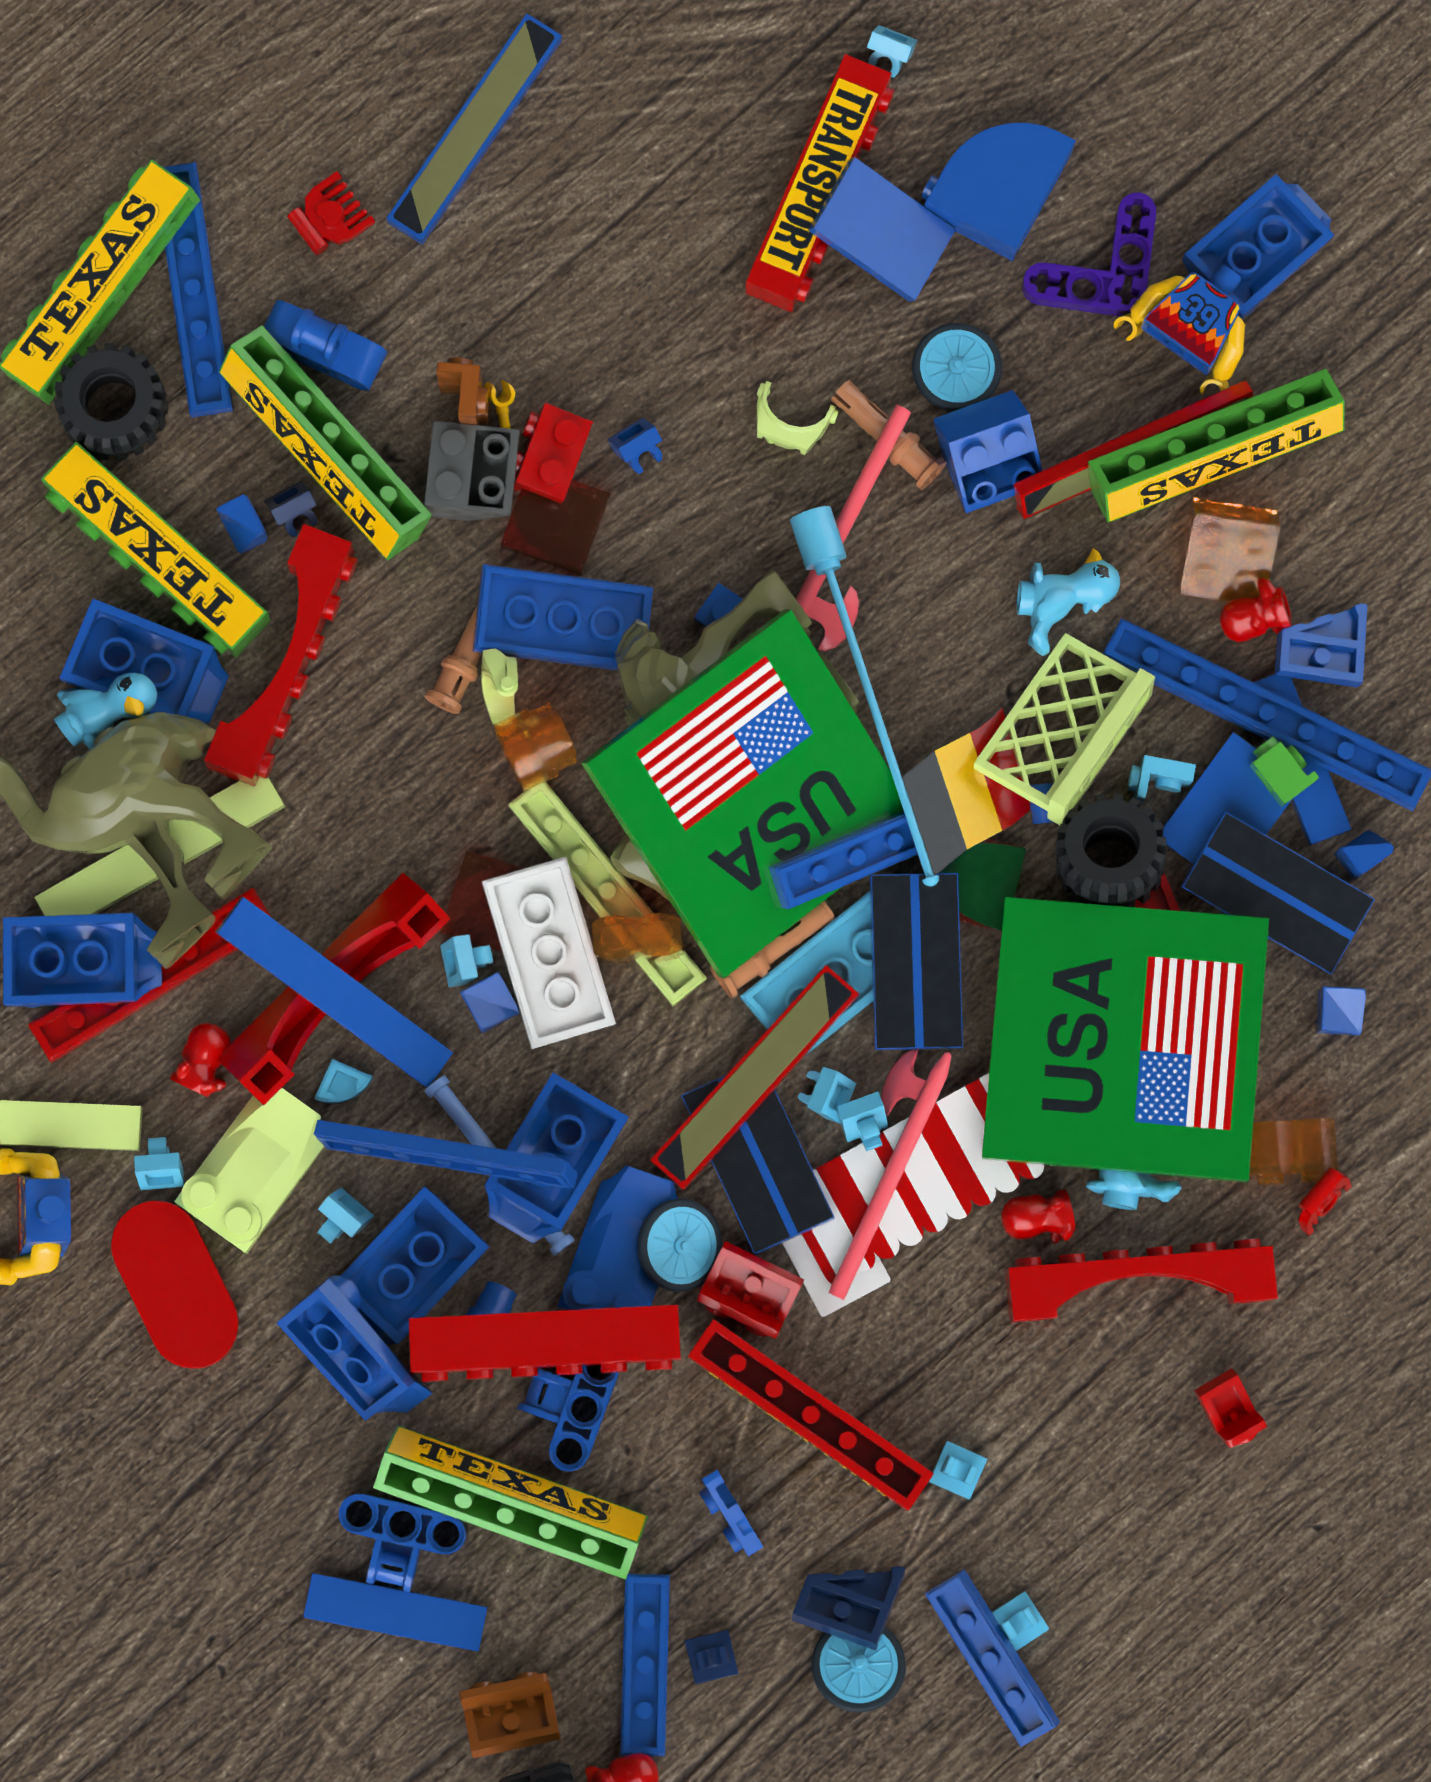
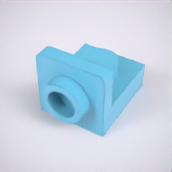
(1166, 774)

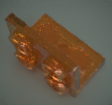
(1228, 550)

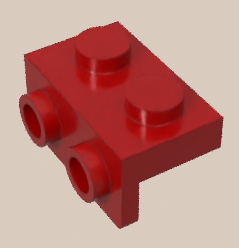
(551, 452)
(749, 1291)

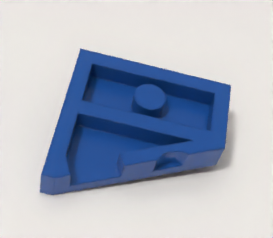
(1325, 649)
(739, 1532)

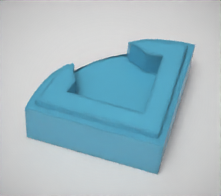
(341, 1083)

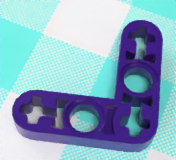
(1105, 282)

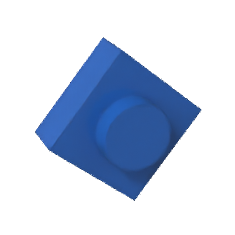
(718, 604)

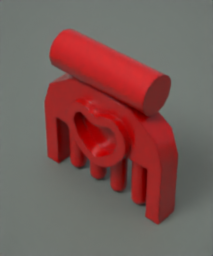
(326, 219)
(1322, 1198)

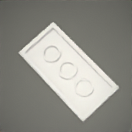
(548, 952)

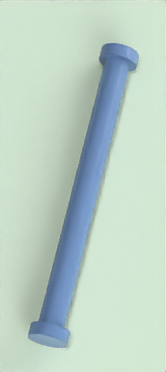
(476, 1136)

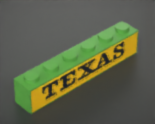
(99, 280)
(324, 442)
(1216, 445)
(156, 550)
(510, 1502)

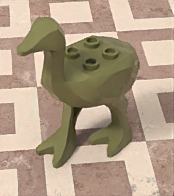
(653, 675)
(125, 797)

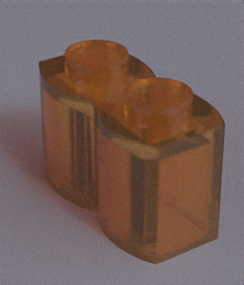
(624, 939)
(1292, 1148)

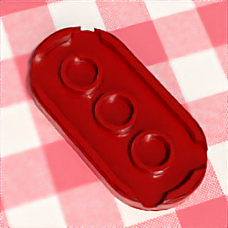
(175, 1284)

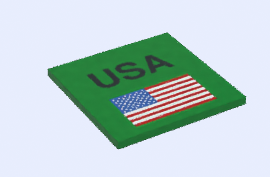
(741, 776)
(1126, 1039)

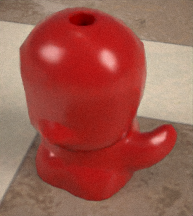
(1253, 616)
(200, 1060)
(1033, 1214)
(631, 1768)

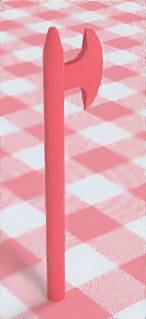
(815, 607)
(899, 1083)

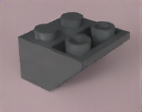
(471, 471)

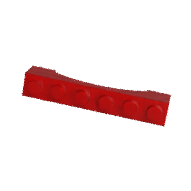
(245, 744)
(270, 1045)
(1240, 1273)

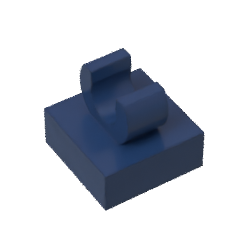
(291, 503)
(711, 1656)

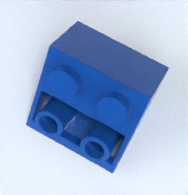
(988, 449)

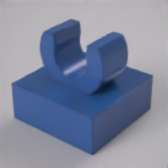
(635, 440)

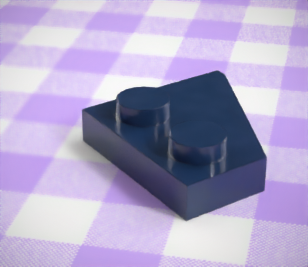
(849, 1604)

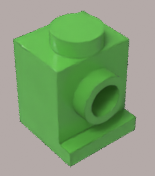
(1281, 770)

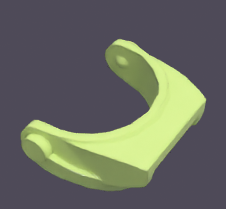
(787, 435)
(499, 684)

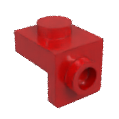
(1230, 1409)

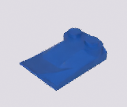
(1263, 241)
(118, 642)
(77, 960)
(563, 1126)
(607, 1260)
(413, 1264)
(350, 1351)

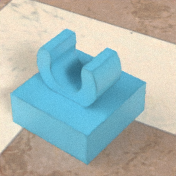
(891, 45)
(462, 960)
(829, 1092)
(863, 1120)
(160, 1167)
(343, 1215)
(958, 1470)
(1020, 1620)

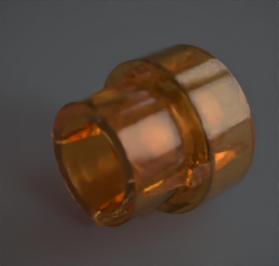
(535, 745)

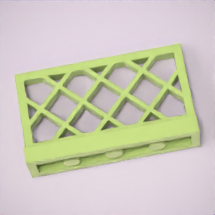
(1096, 747)

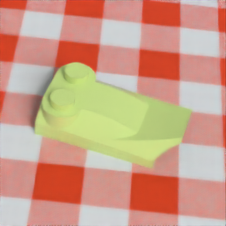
(253, 1168)

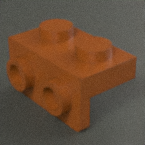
(464, 378)
(509, 1714)

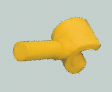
(502, 402)

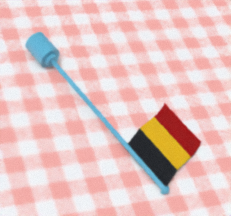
(943, 795)

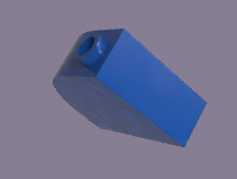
(999, 184)

